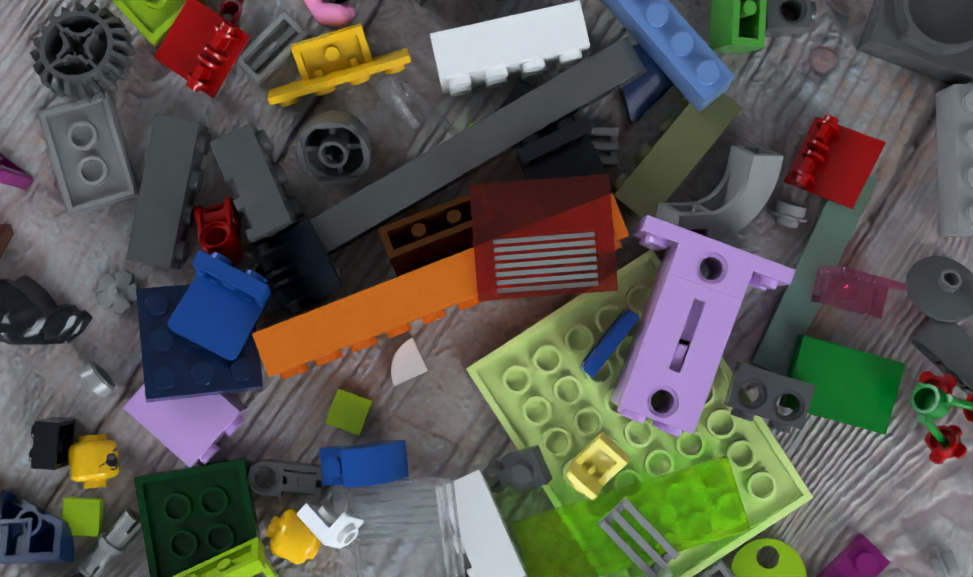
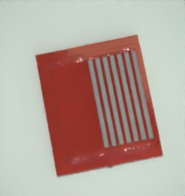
(543, 237)

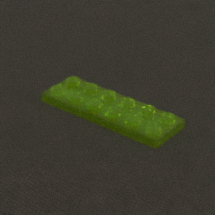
(683, 506)

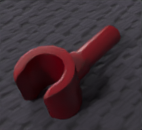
(232, 7)

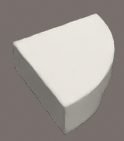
(407, 363)

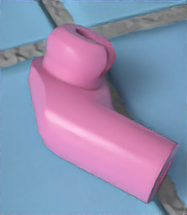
(330, 13)

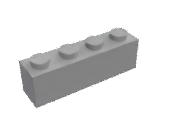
(955, 159)

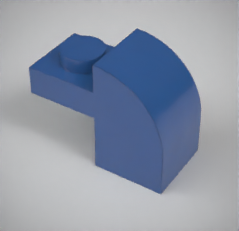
(364, 464)

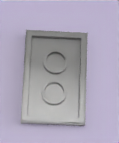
(89, 154)

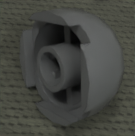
(334, 148)

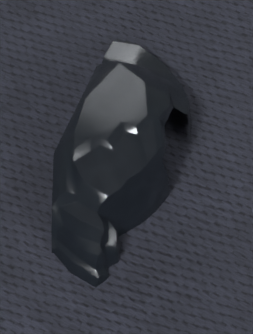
(34, 318)

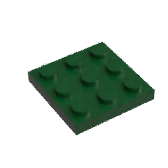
(195, 514)

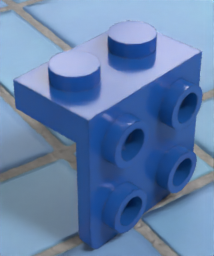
(220, 305)

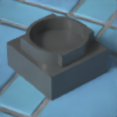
(923, 37)

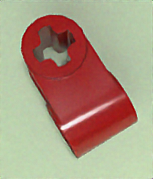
(220, 230)

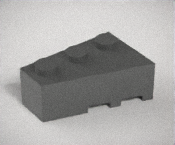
(257, 183)

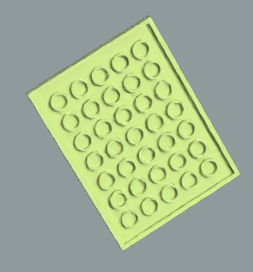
(554, 404)

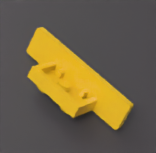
(335, 60)

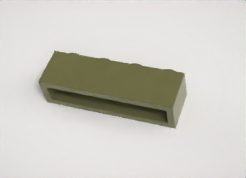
(673, 156)

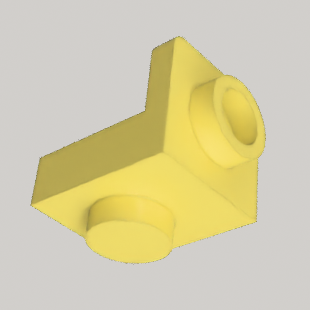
(596, 465)

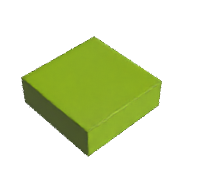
(349, 411)
(84, 515)

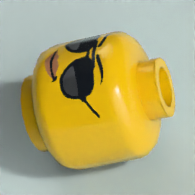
(93, 460)

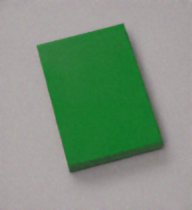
(848, 383)

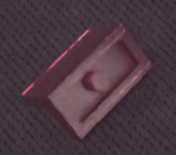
(853, 290)

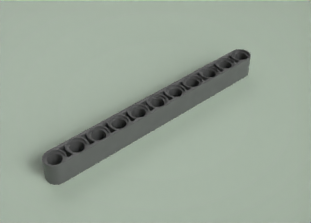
(478, 145)

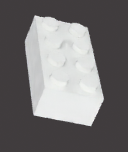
(510, 48)

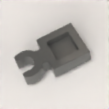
(522, 468)

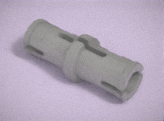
(111, 544)

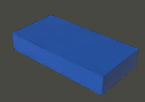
(609, 342)

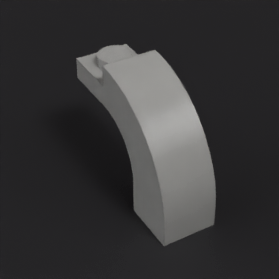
(737, 198)

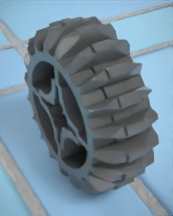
(63, 65)

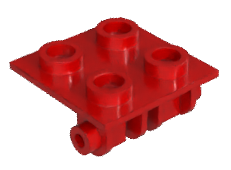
(202, 47)
(834, 161)

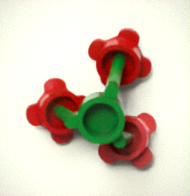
(932, 401)

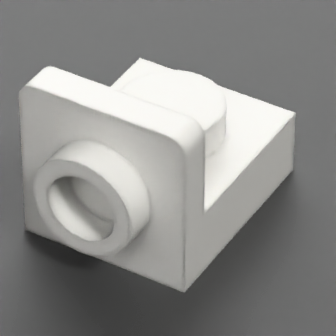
(328, 527)

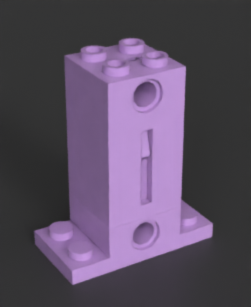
(686, 323)

